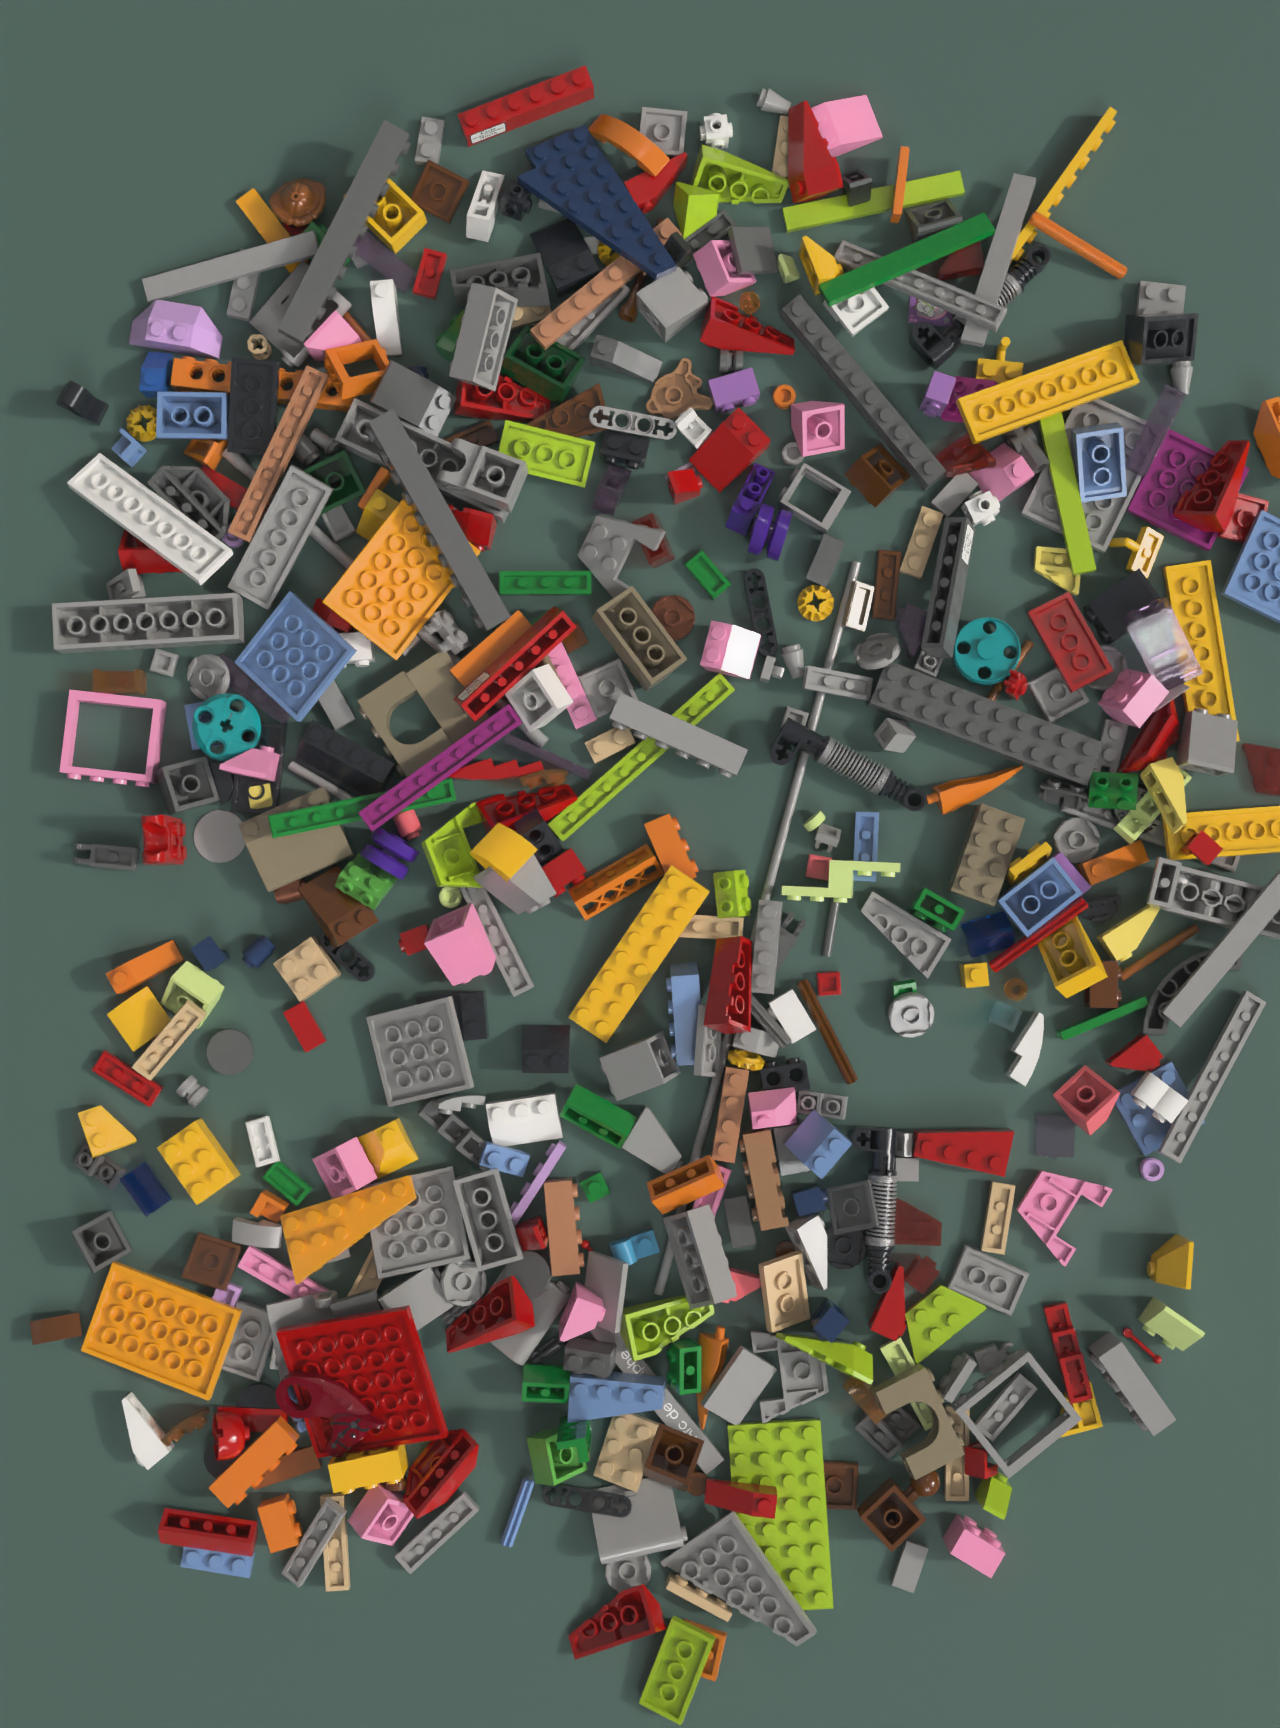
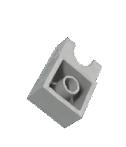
(480, 470)

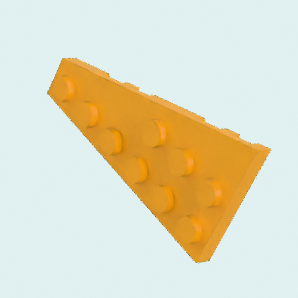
(333, 1226)

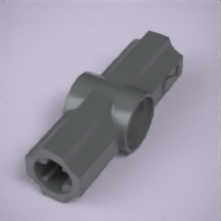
(1025, 443)

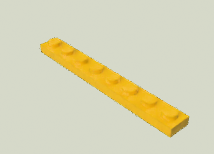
(1066, 179)

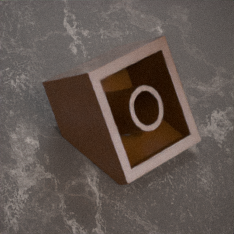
(877, 475)
(673, 1458)

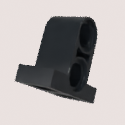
(82, 403)

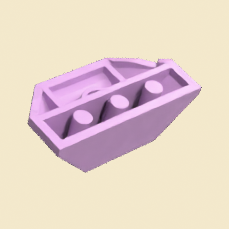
(176, 329)

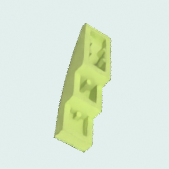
(1138, 820)

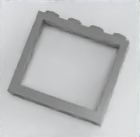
(1039, 1441)

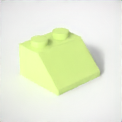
(192, 985)
(1169, 1325)

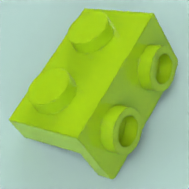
(732, 894)

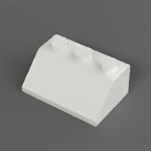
(524, 1119)

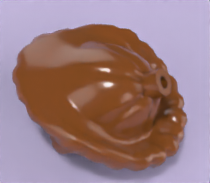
(298, 201)

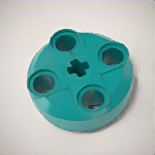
(986, 651)
(226, 726)

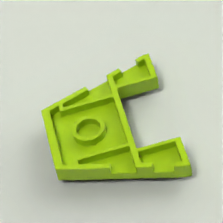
(449, 851)

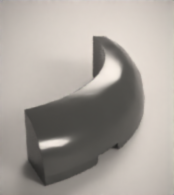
(1157, 1023)

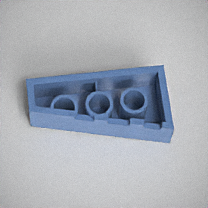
(684, 1006)
(613, 1395)

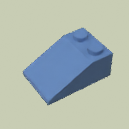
(1099, 461)
(1038, 896)

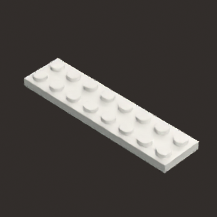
(150, 519)

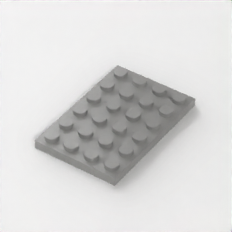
(1100, 515)

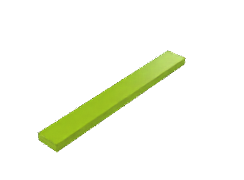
(837, 209)
(1067, 495)

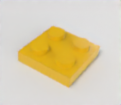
(1021, 867)

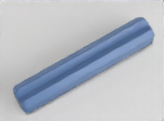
(517, 1512)

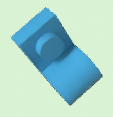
(635, 1246)

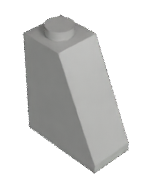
(652, 1143)

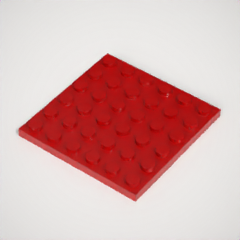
(380, 1363)

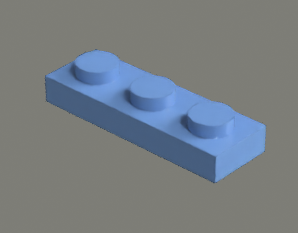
(866, 841)
(217, 1562)

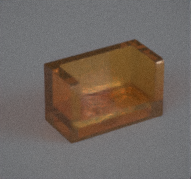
(119, 682)

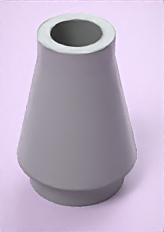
(772, 102)
(1181, 375)
(794, 660)

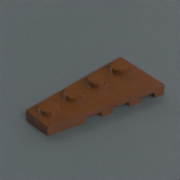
(572, 415)

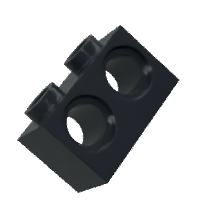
(538, 833)
(783, 1071)

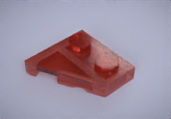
(964, 457)
(1264, 767)
(915, 1226)

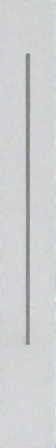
(766, 894)

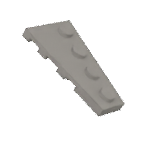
(911, 936)

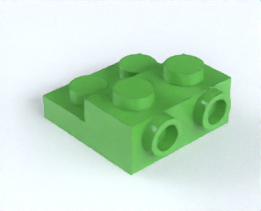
(365, 881)

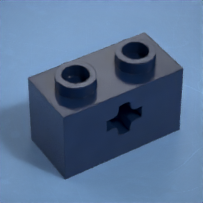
(828, 1321)

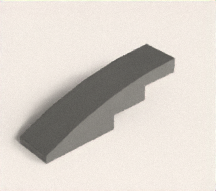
(455, 1130)

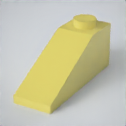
(1167, 789)
(1127, 934)

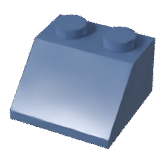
(818, 1143)

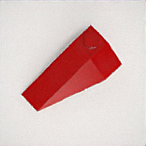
(496, 1316)
(624, 1619)

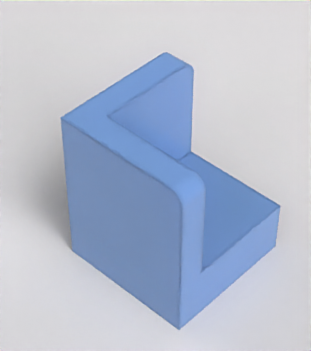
(128, 448)

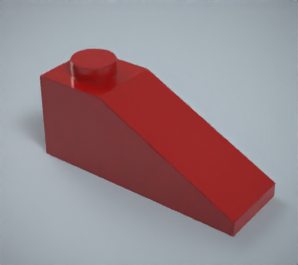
(649, 190)
(532, 1234)
(890, 1310)
(742, 1497)

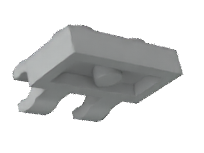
(453, 637)

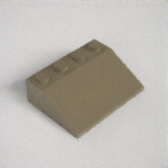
(295, 855)

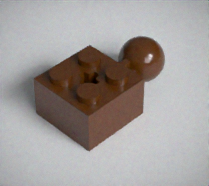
(907, 1516)

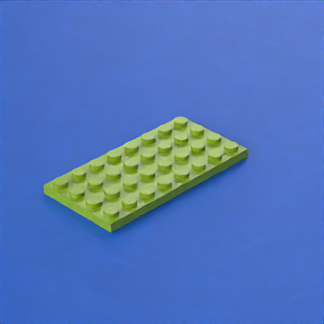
(797, 1540)

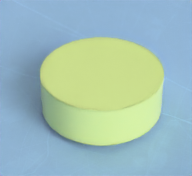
(814, 821)
(450, 897)

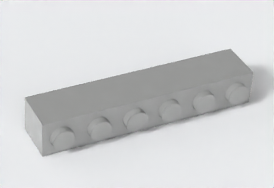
(678, 735)

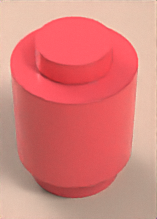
(407, 824)

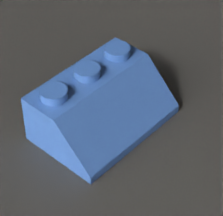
(192, 415)

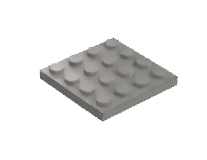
(420, 1051)
(425, 1231)

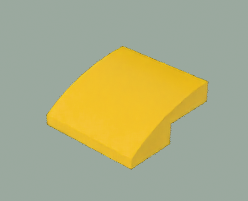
(503, 851)
(139, 1019)

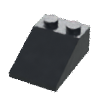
(565, 256)
(1161, 337)
(470, 1012)

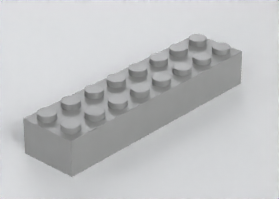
(434, 451)
(148, 623)

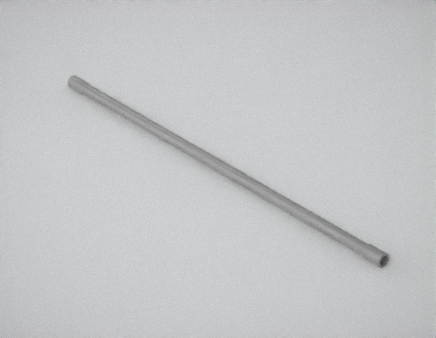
(241, 464)

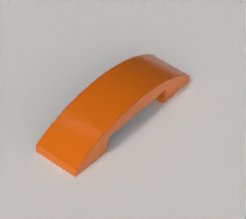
(629, 141)

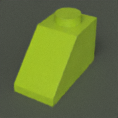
(994, 1495)

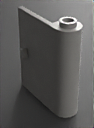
(273, 311)
(545, 1309)
(295, 1312)
(646, 1530)

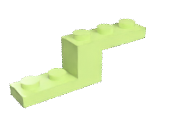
(841, 880)

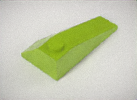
(736, 178)
(657, 1323)
(841, 1355)

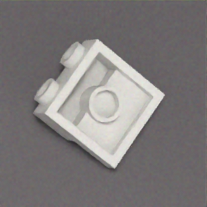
(858, 310)

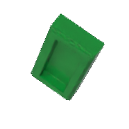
(707, 574)
(287, 1182)

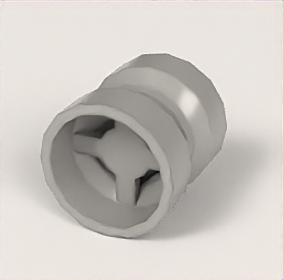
(192, 1091)

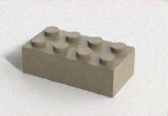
(986, 855)

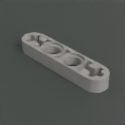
(632, 424)

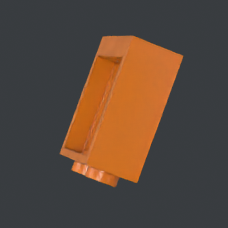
(356, 385)

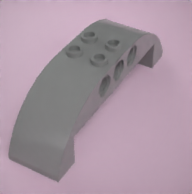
(1204, 896)

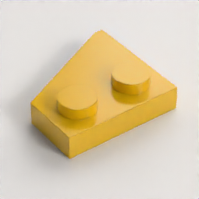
(103, 1131)
(1088, 1412)

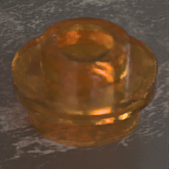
(749, 302)
(1023, 989)

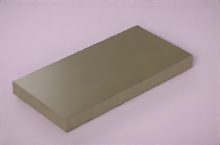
(438, 690)

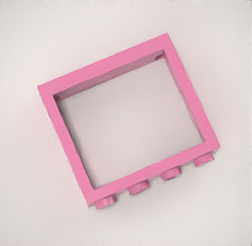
(155, 741)

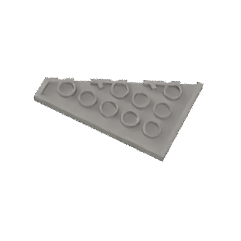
(734, 1568)

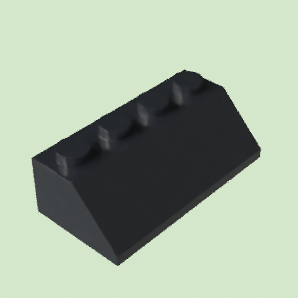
(343, 761)

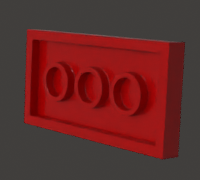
(1069, 642)

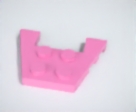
(1049, 1204)

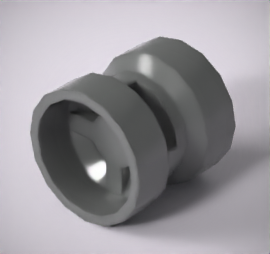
(726, 358)

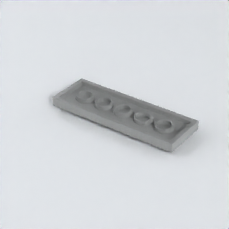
(280, 537)

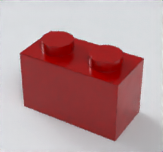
(564, 870)

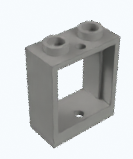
(841, 492)

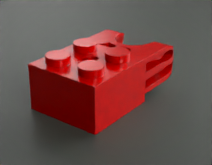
(163, 840)

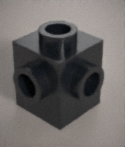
(515, 201)

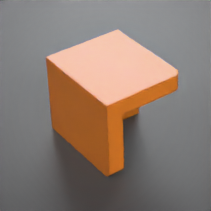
(269, 1206)

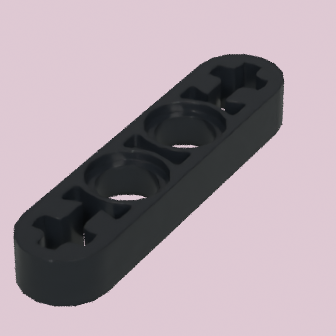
(763, 612)
(587, 1498)

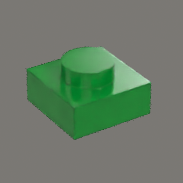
(903, 987)
(595, 1187)

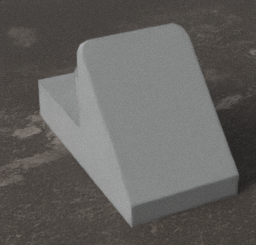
(126, 586)

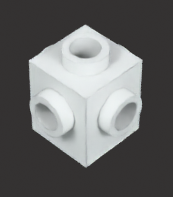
(716, 131)
(981, 508)

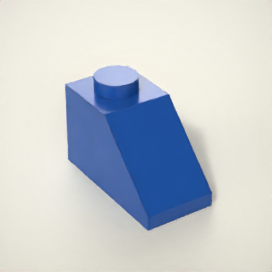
(156, 374)

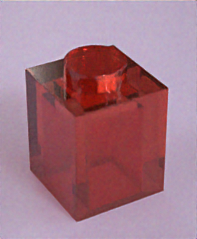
(921, 1273)

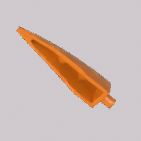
(961, 792)
(713, 1356)

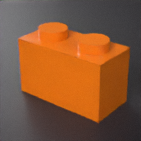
(280, 1522)

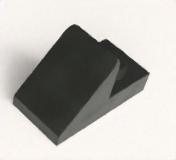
(857, 187)
(678, 249)

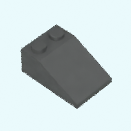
(413, 398)

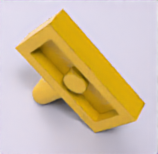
(998, 369)
(1143, 550)

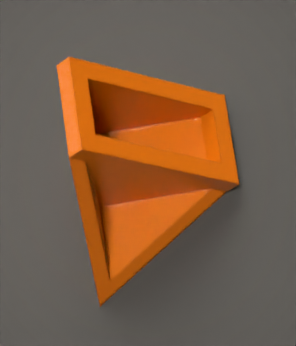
(206, 451)

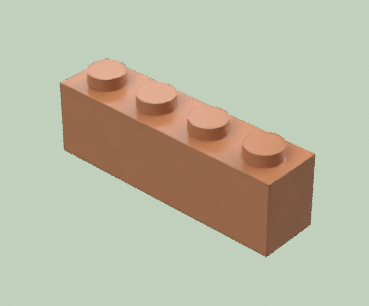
(729, 1114)
(562, 1226)

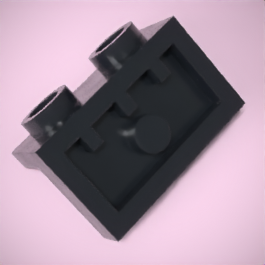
(624, 449)

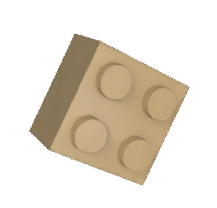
(307, 968)

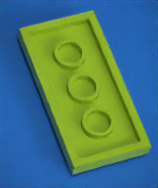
(548, 452)
(677, 1670)

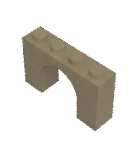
(379, 706)
(942, 1442)

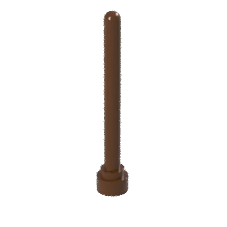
(628, 311)

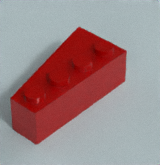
(730, 986)
(972, 1149)

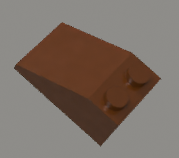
(336, 911)

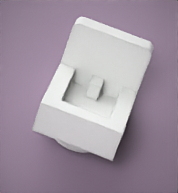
(693, 428)

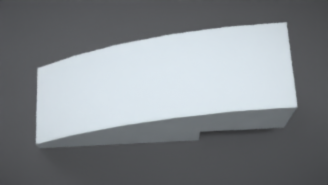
(1027, 1050)

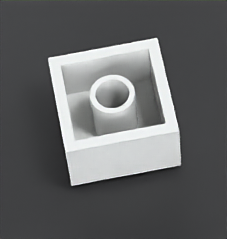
(539, 697)

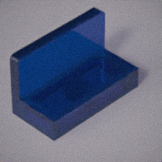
(988, 934)
(145, 1189)

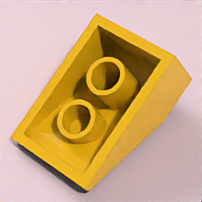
(1071, 959)

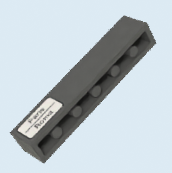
(948, 587)

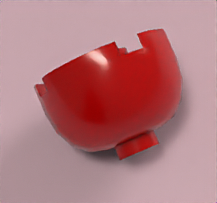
(228, 1435)

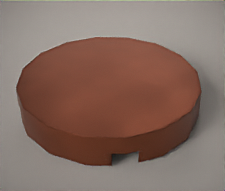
(675, 615)

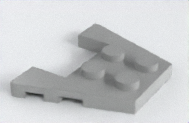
(609, 547)
(801, 1375)

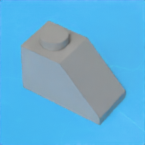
(756, 1041)

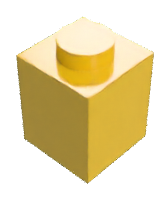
(974, 974)

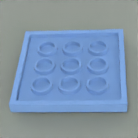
(1256, 571)
(295, 656)

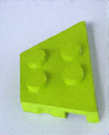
(938, 1318)

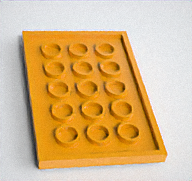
(392, 584)
(161, 1330)

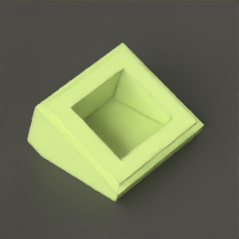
(787, 268)

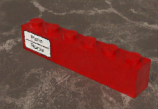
(526, 106)
(514, 663)

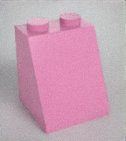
(460, 945)

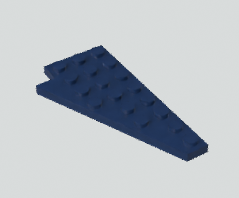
(584, 187)

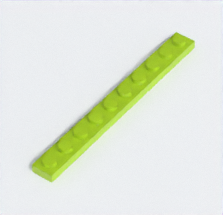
(636, 761)

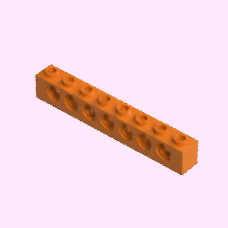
(185, 368)

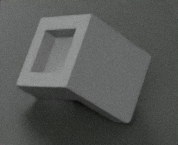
(894, 735)

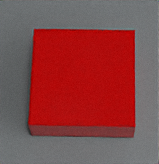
(828, 983)

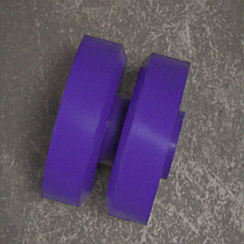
(769, 532)
(390, 852)

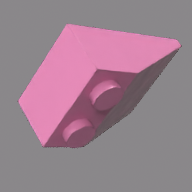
(847, 124)

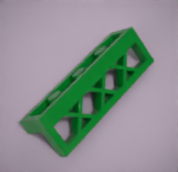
(574, 1435)

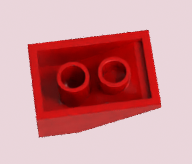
(730, 450)

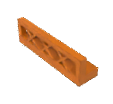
(614, 878)

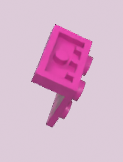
(963, 387)

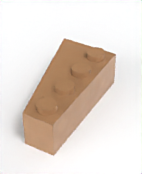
(764, 1179)

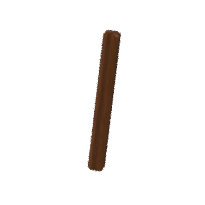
(827, 1031)

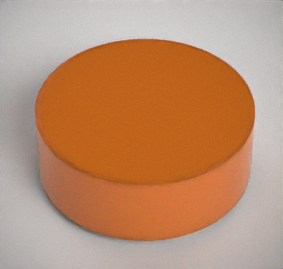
(784, 396)

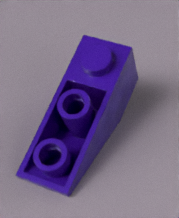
(750, 499)

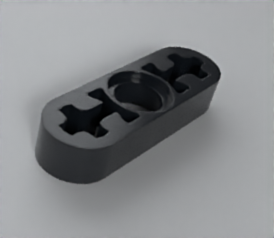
(355, 971)

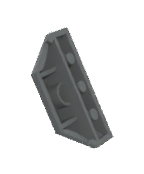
(194, 496)

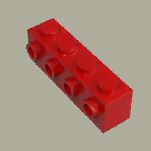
(208, 1532)

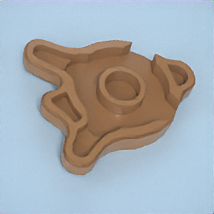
(677, 393)

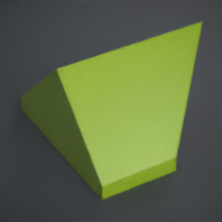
(694, 207)

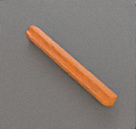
(1077, 245)

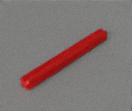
(1041, 933)

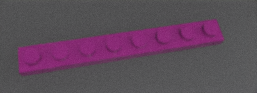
(440, 767)

